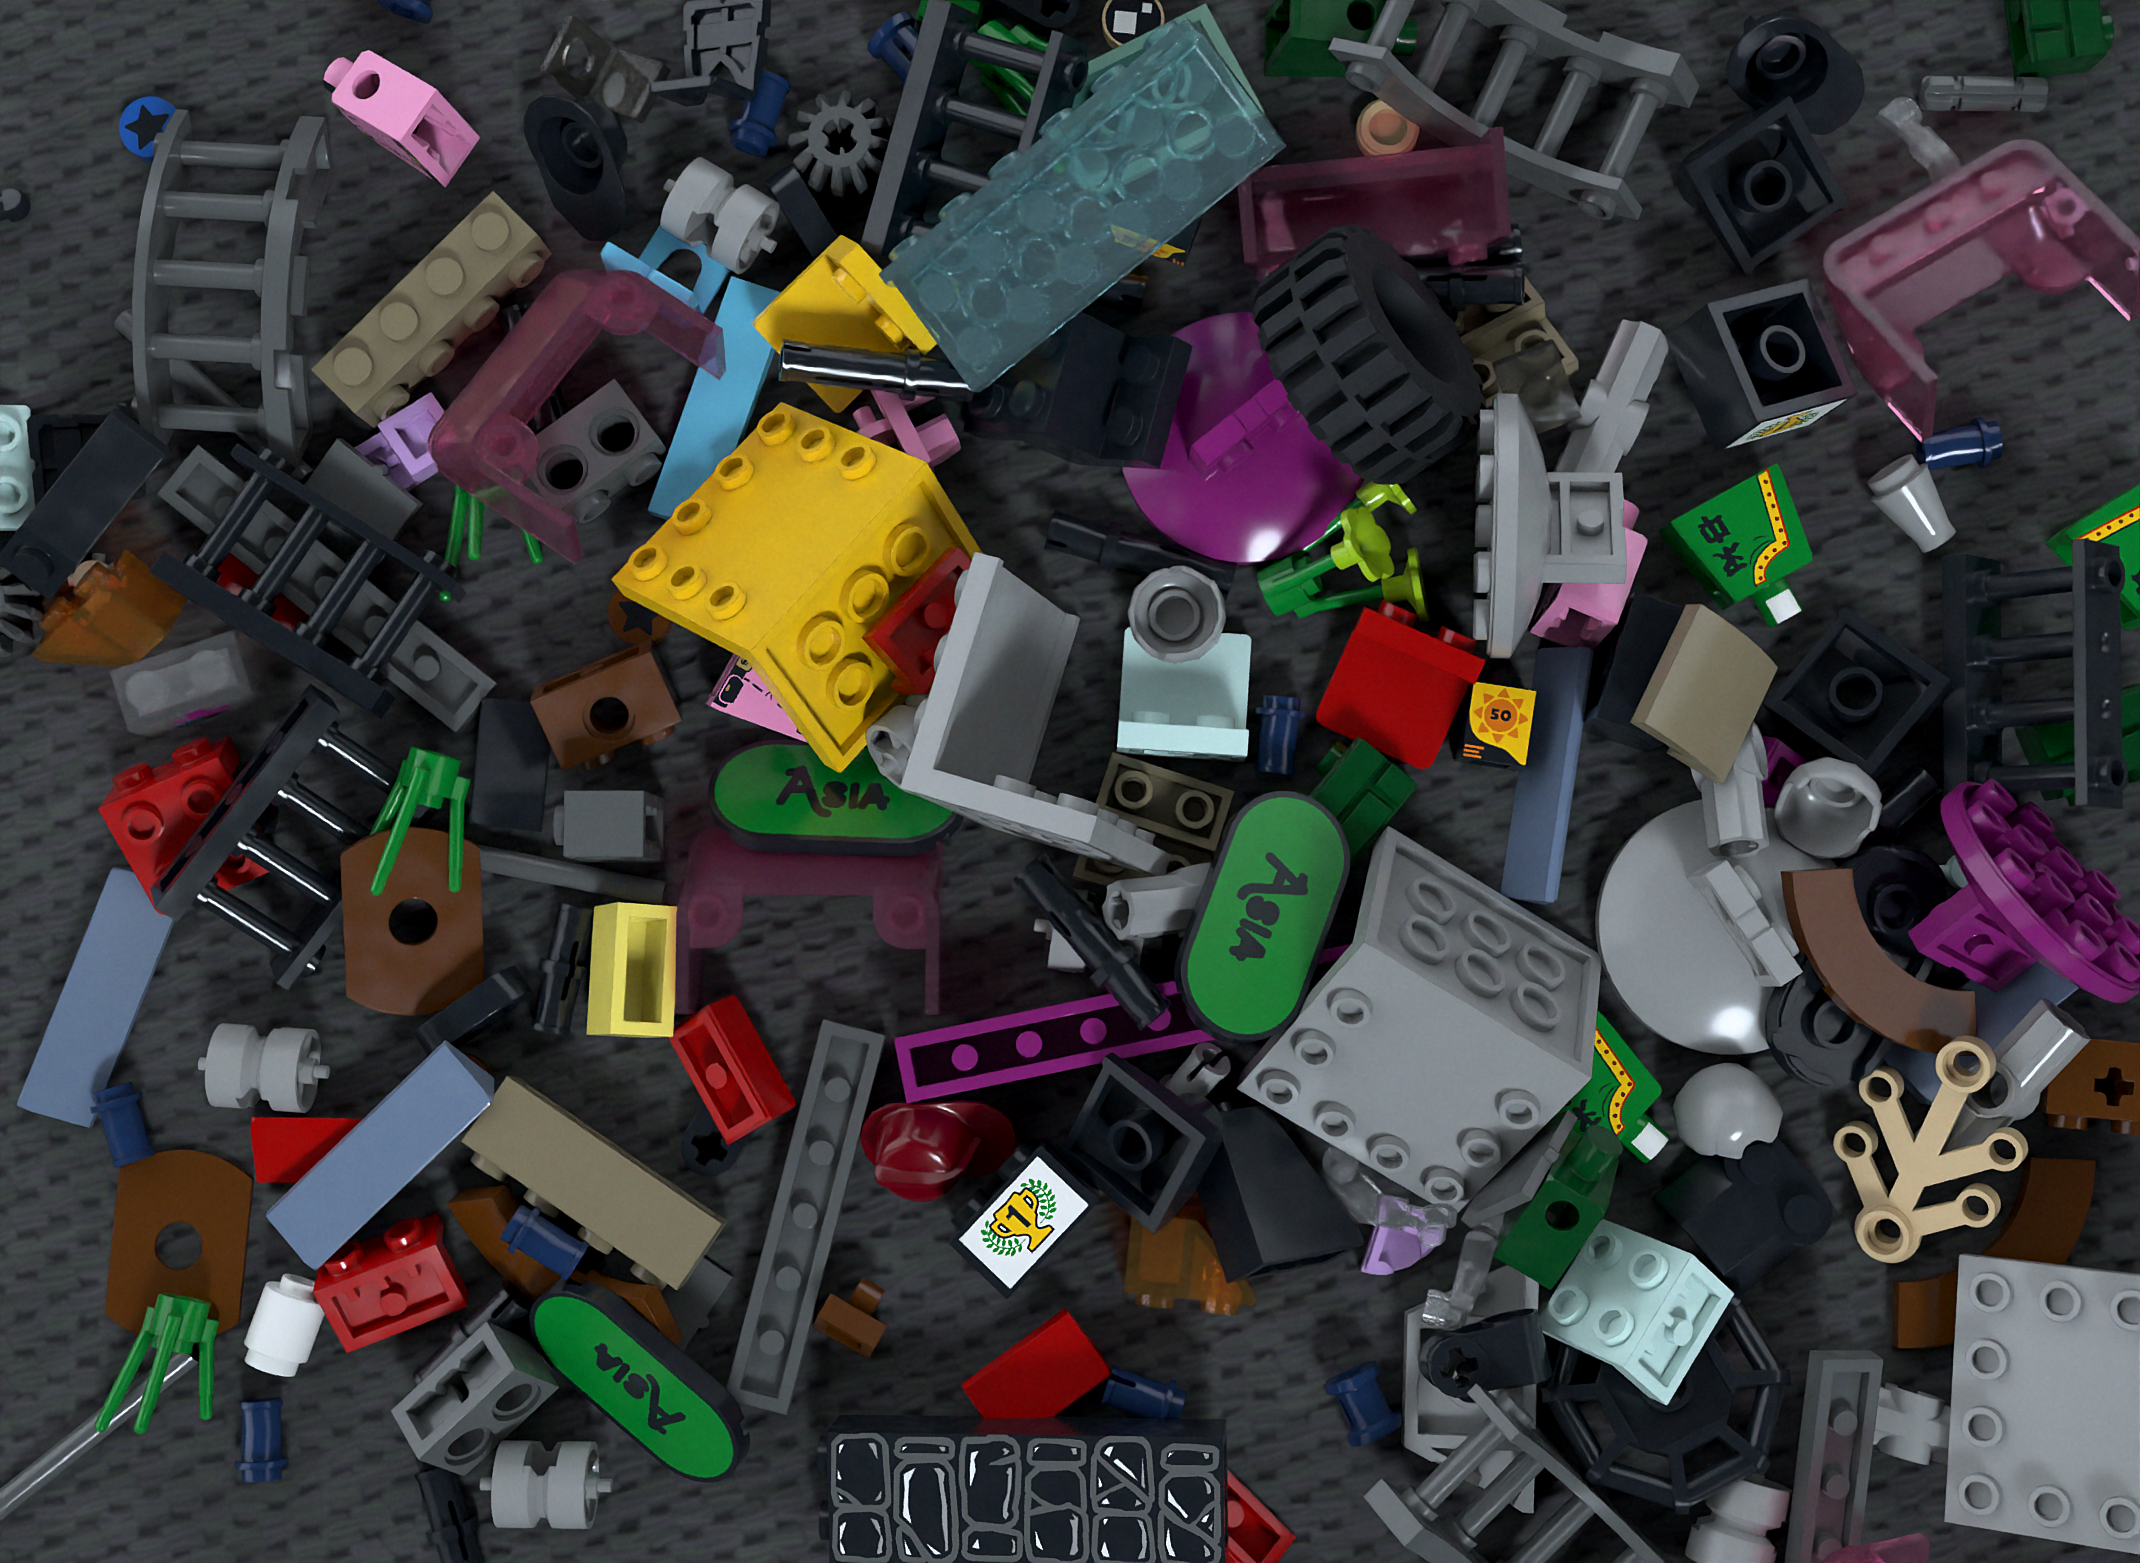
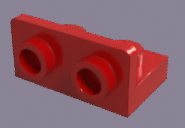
(916, 622)
(389, 1283)

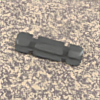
(1983, 93)

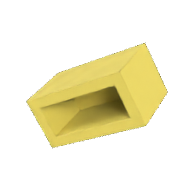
(632, 971)

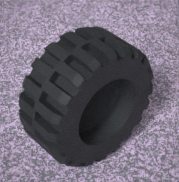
(1368, 355)

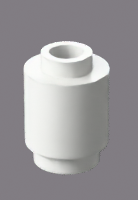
(284, 1326)

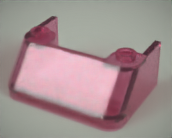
(1412, 200)
(1957, 237)
(484, 432)
(719, 873)

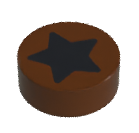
(635, 622)

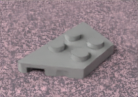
(1439, 1423)

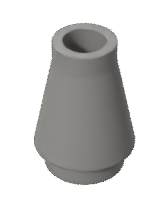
(1912, 502)

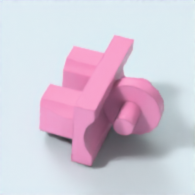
(930, 442)

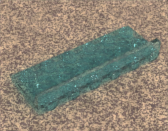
(1083, 203)

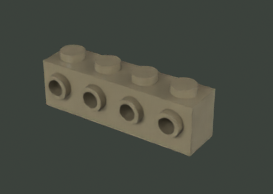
(433, 311)
(594, 1183)

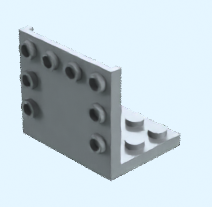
(990, 717)
(1435, 1030)
(2046, 1402)

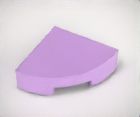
(1392, 1250)

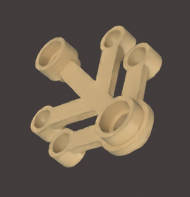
(1920, 1159)

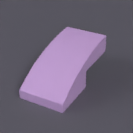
(404, 442)

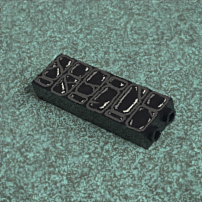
(1024, 1490)

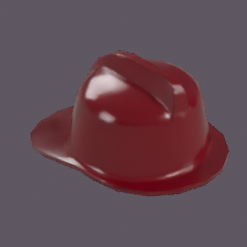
(930, 1145)

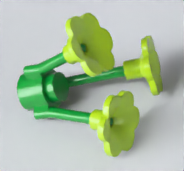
(1294, 581)

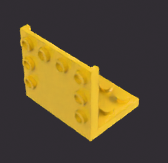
(796, 560)

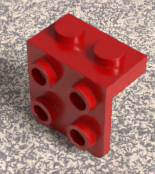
(1399, 684)
(163, 806)

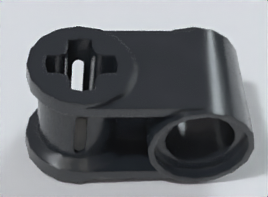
(1498, 1351)

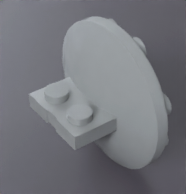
(1535, 526)
(1697, 934)

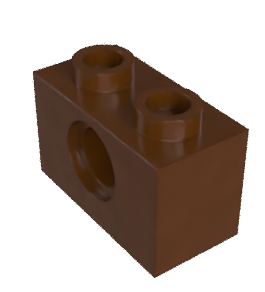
(629, 675)

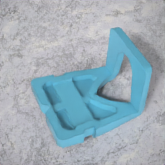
(655, 254)

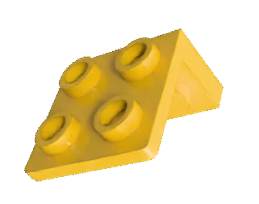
(845, 305)

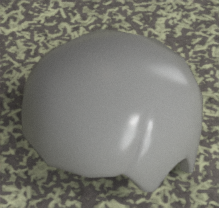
(1177, 614)
(1827, 808)
(1726, 1111)

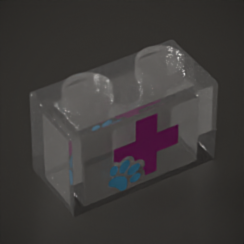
(191, 684)

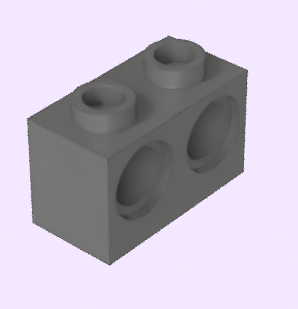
(582, 440)
(611, 826)
(474, 1399)

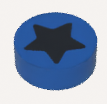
(142, 122)

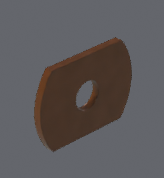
(399, 974)
(186, 1189)

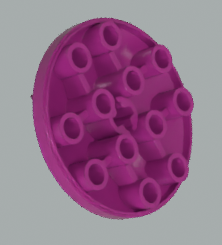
(1239, 461)
(2026, 902)

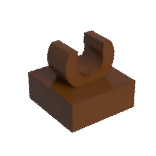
(852, 1321)

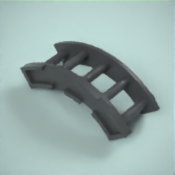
(1526, 27)
(278, 278)
(1414, 1514)

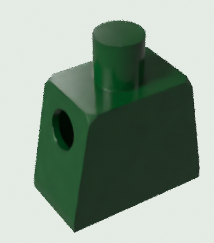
(1302, 31)
(1575, 1192)

